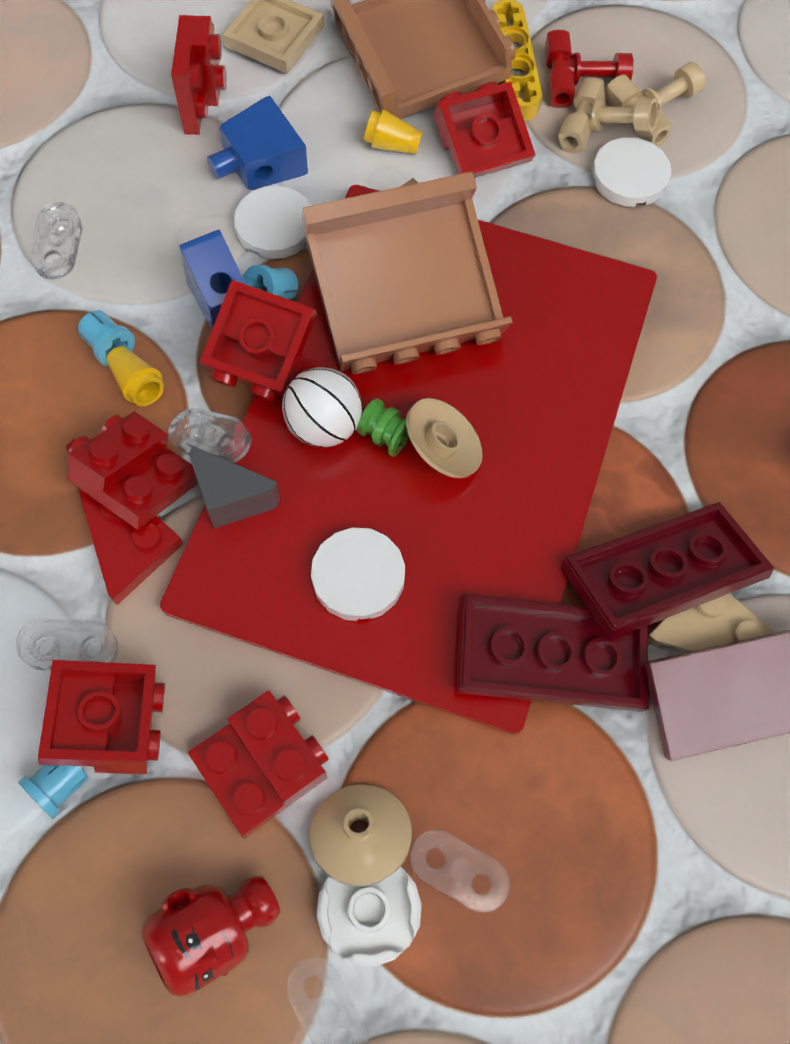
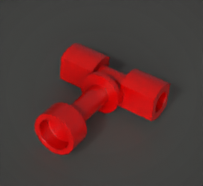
(568, 68)

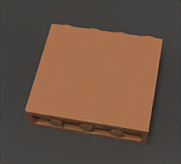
(423, 49)
(403, 272)

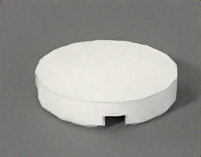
(631, 171)
(271, 221)
(358, 574)
(370, 921)

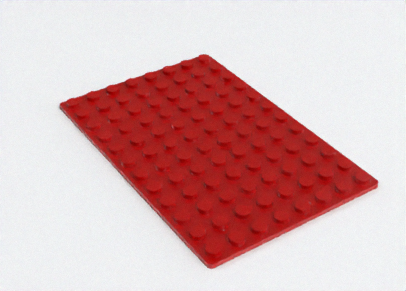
(543, 423)

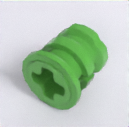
(384, 426)

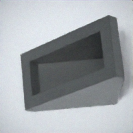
(231, 490)

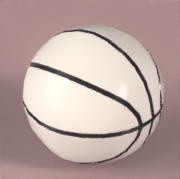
(322, 407)

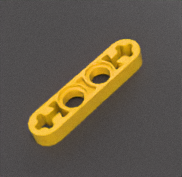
(524, 56)

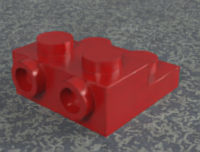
(197, 70)
(484, 129)
(257, 341)
(130, 469)
(101, 716)
(260, 762)

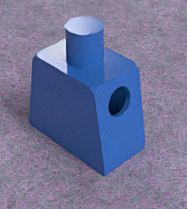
(259, 147)
(209, 272)

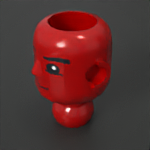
(203, 932)

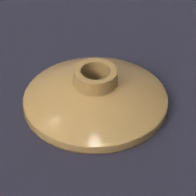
(444, 438)
(362, 856)

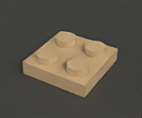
(274, 32)

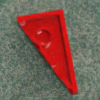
(123, 551)

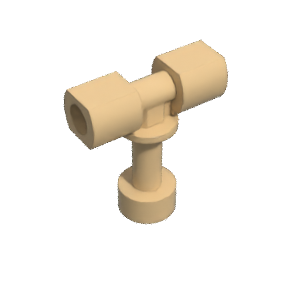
(624, 93)
(592, 115)

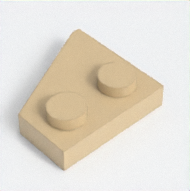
(709, 625)

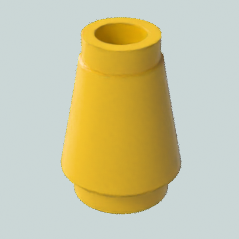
(391, 133)
(136, 378)

